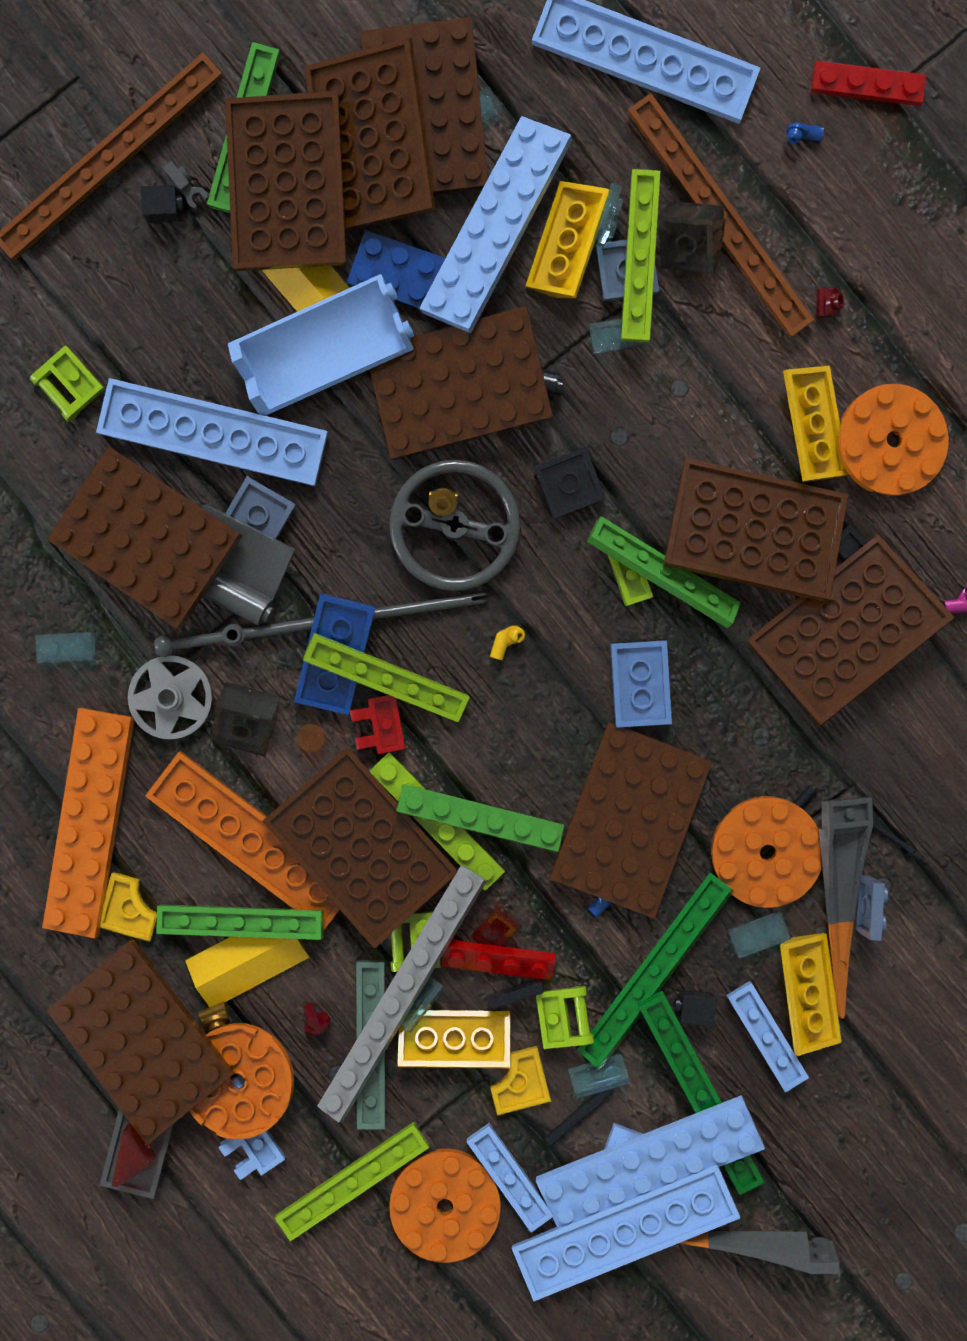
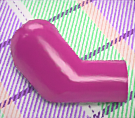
(958, 605)

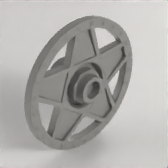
(170, 697)

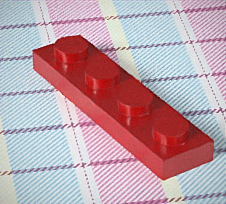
(868, 83)
(499, 960)

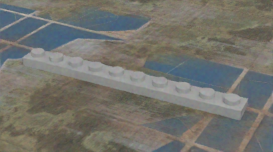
(401, 993)

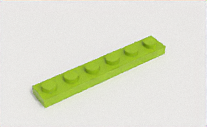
(640, 255)
(385, 677)
(454, 840)
(352, 1181)

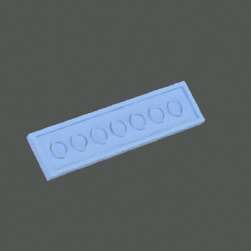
(647, 56)
(496, 224)
(212, 432)
(650, 1161)
(625, 1232)

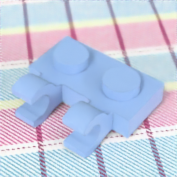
(262, 1153)

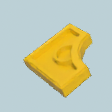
(125, 910)
(523, 1084)

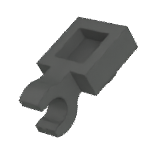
(181, 180)

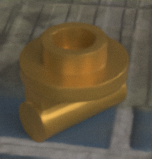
(443, 501)
(214, 1016)

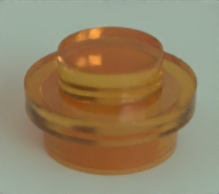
(310, 737)

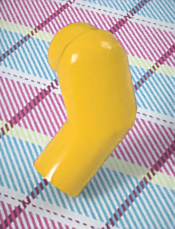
(505, 638)

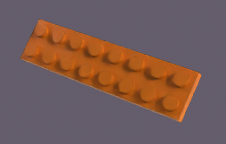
(88, 822)
(236, 832)

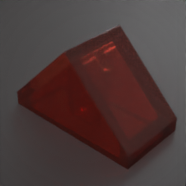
(496, 926)
(132, 1156)

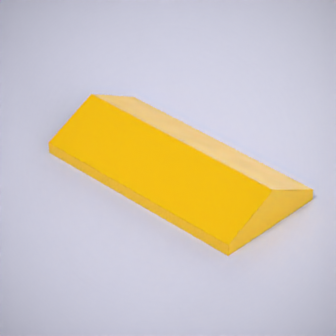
(567, 240)
(307, 284)
(814, 422)
(241, 964)
(810, 993)
(457, 1040)

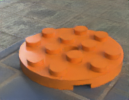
(865, 447)
(762, 823)
(267, 1088)
(447, 1234)

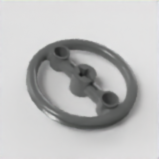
(402, 506)

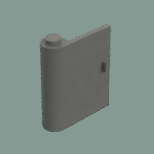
(251, 572)

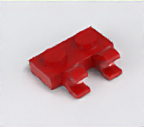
(385, 723)

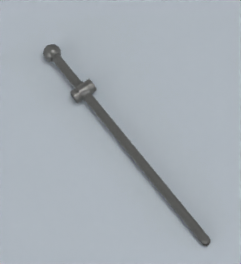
(166, 645)

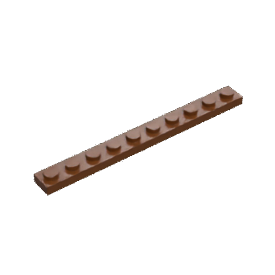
(109, 156)
(737, 239)

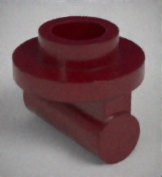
(829, 302)
(316, 1022)

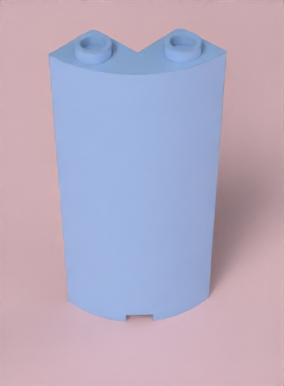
(321, 345)

